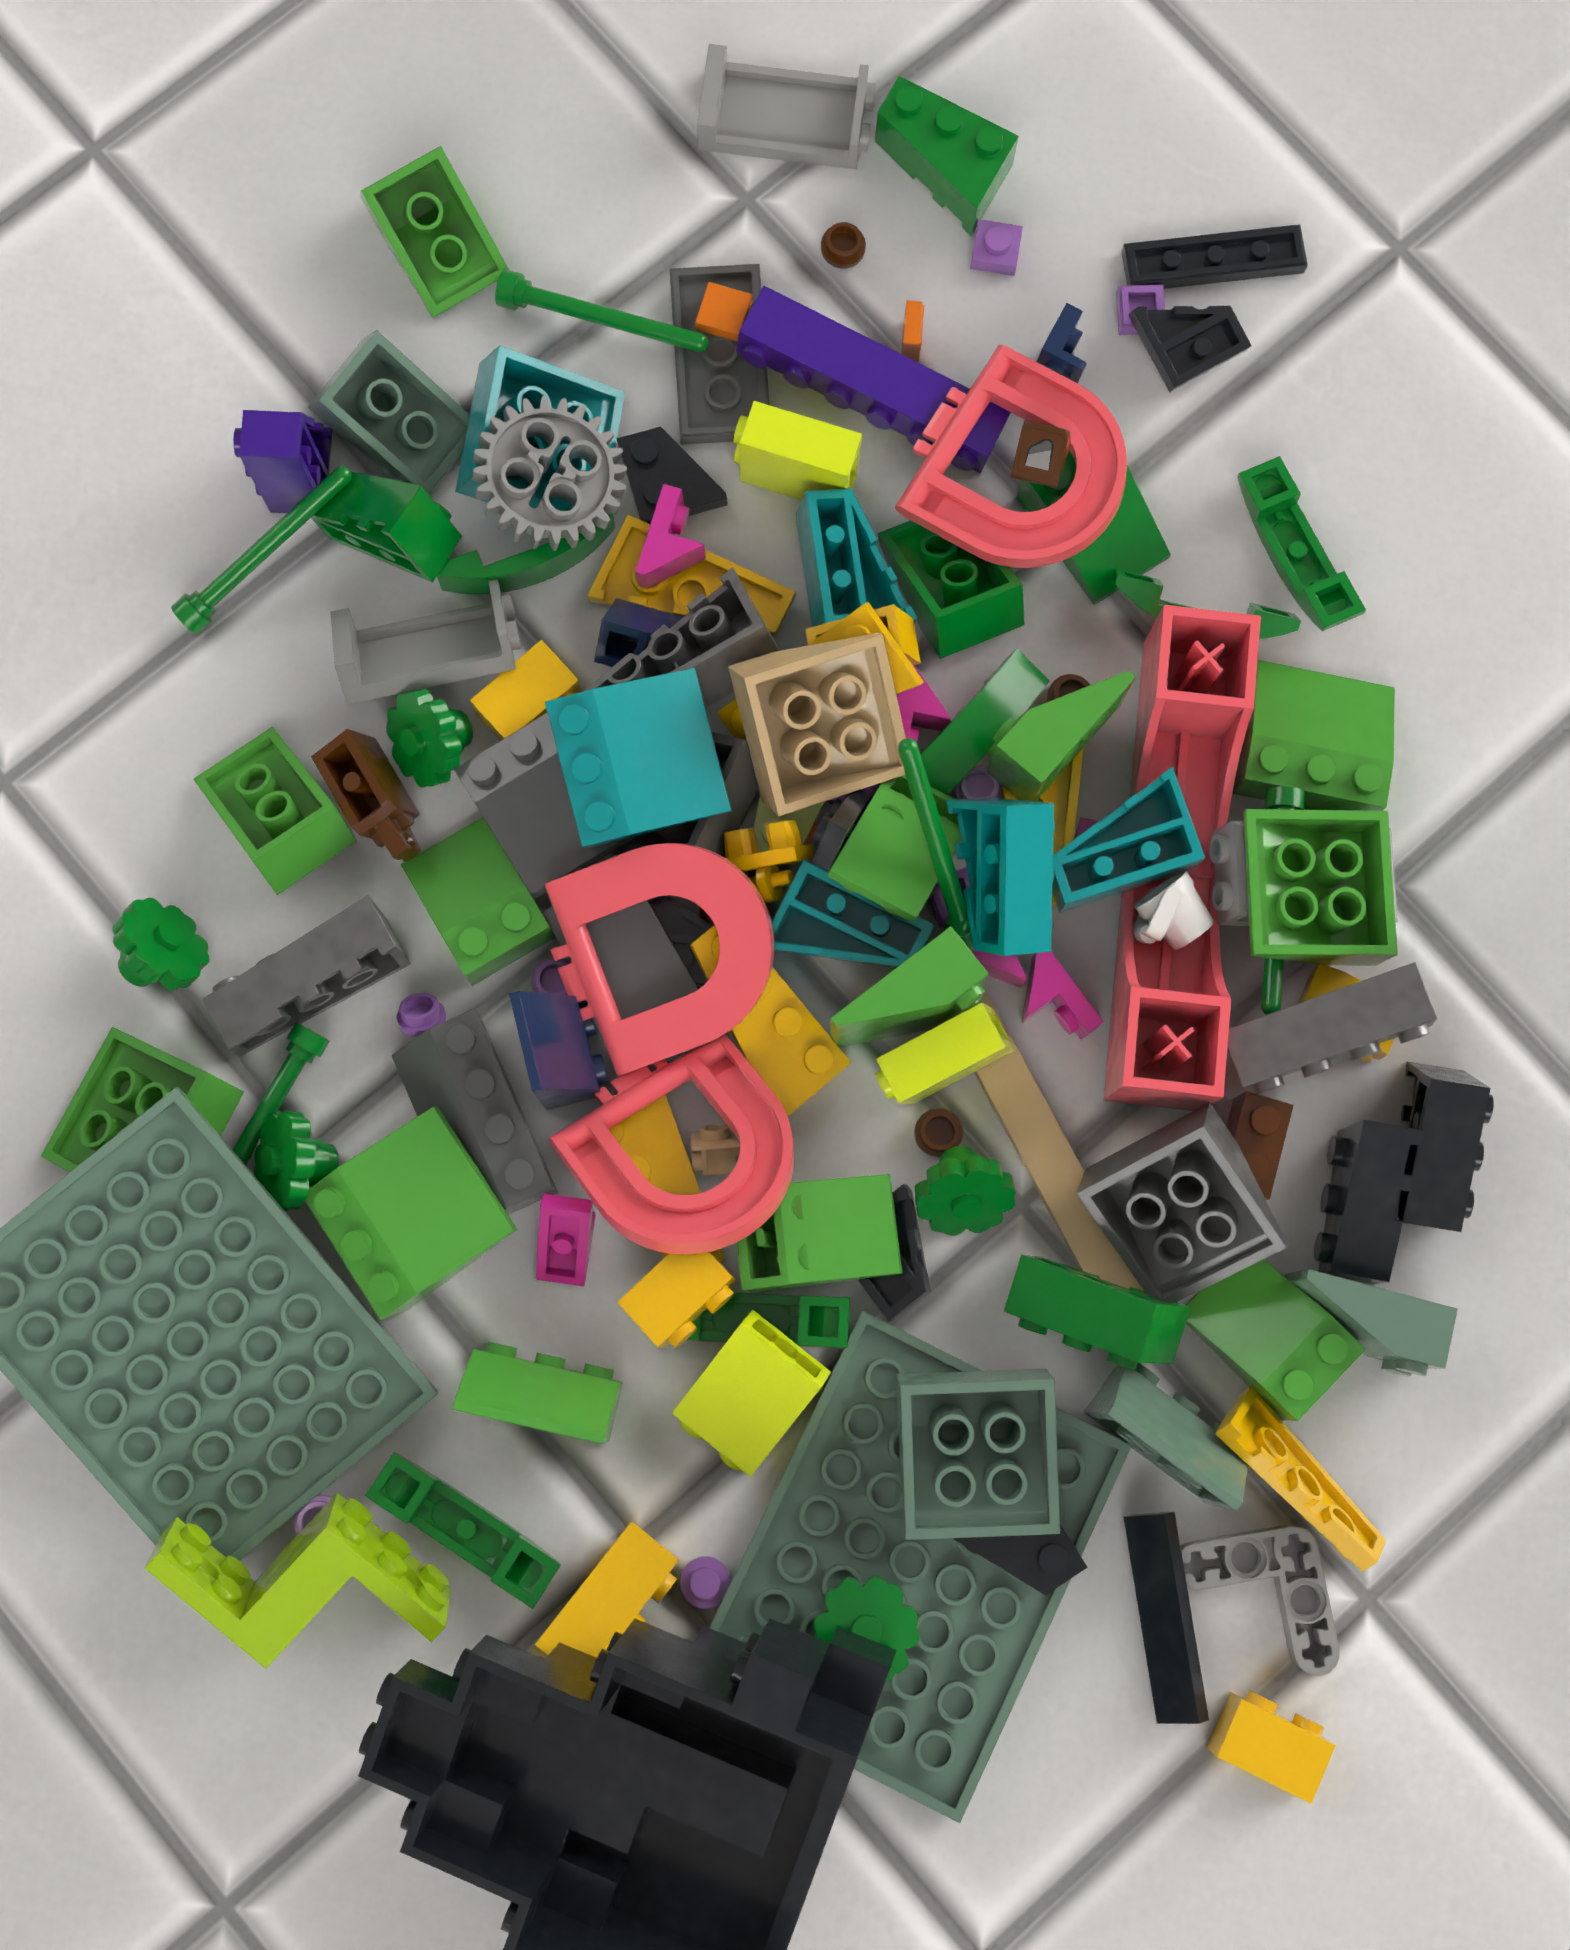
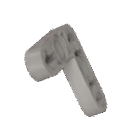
(1274, 1564)

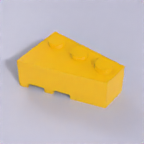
(612, 1594)

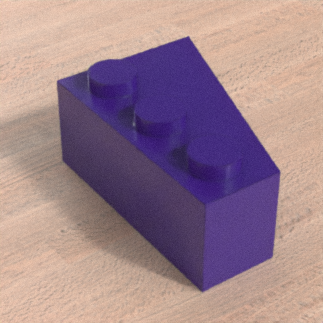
(283, 455)

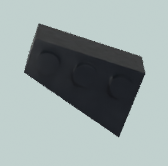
(1452, 1114)
(1364, 1200)

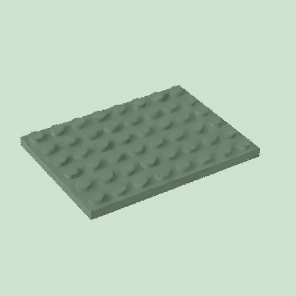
(193, 1336)
(844, 1518)

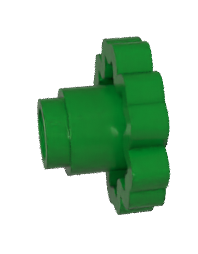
(427, 737)
(158, 945)
(290, 1160)
(964, 1193)
(873, 1613)

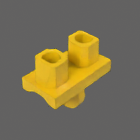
(784, 848)

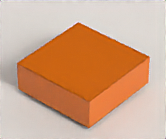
(723, 311)
(912, 330)

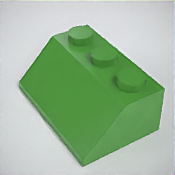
(539, 1393)

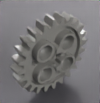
(510, 454)

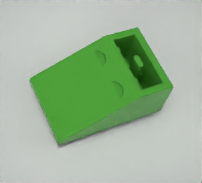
(889, 853)
(824, 1236)

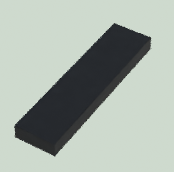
(1216, 257)
(1166, 1618)

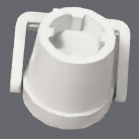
(1172, 913)

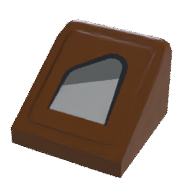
(1041, 454)

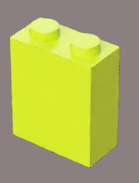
(794, 452)
(943, 1055)
(751, 1394)

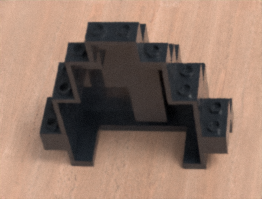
(634, 1790)

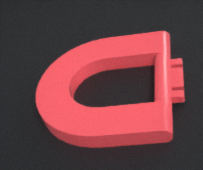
(1009, 535)
(638, 876)
(699, 1220)

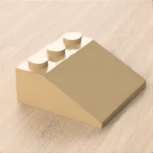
(820, 720)

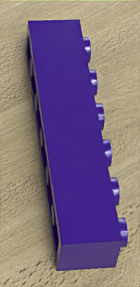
(858, 373)

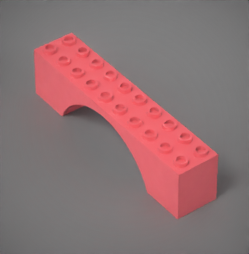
(1193, 716)

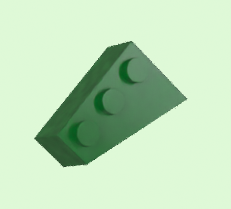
(946, 149)
(391, 523)
(1095, 1313)

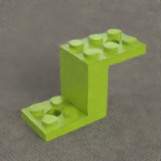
(278, 1605)

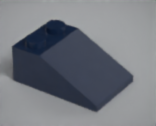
(557, 1048)

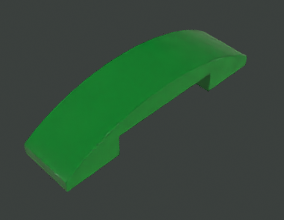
(1294, 548)
(468, 575)
(1147, 592)
(971, 732)
(802, 1318)
(464, 1528)

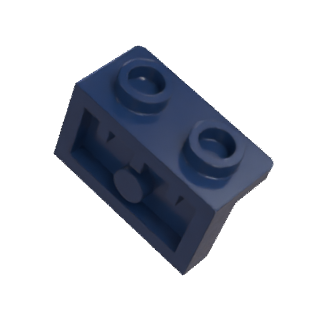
(1060, 345)

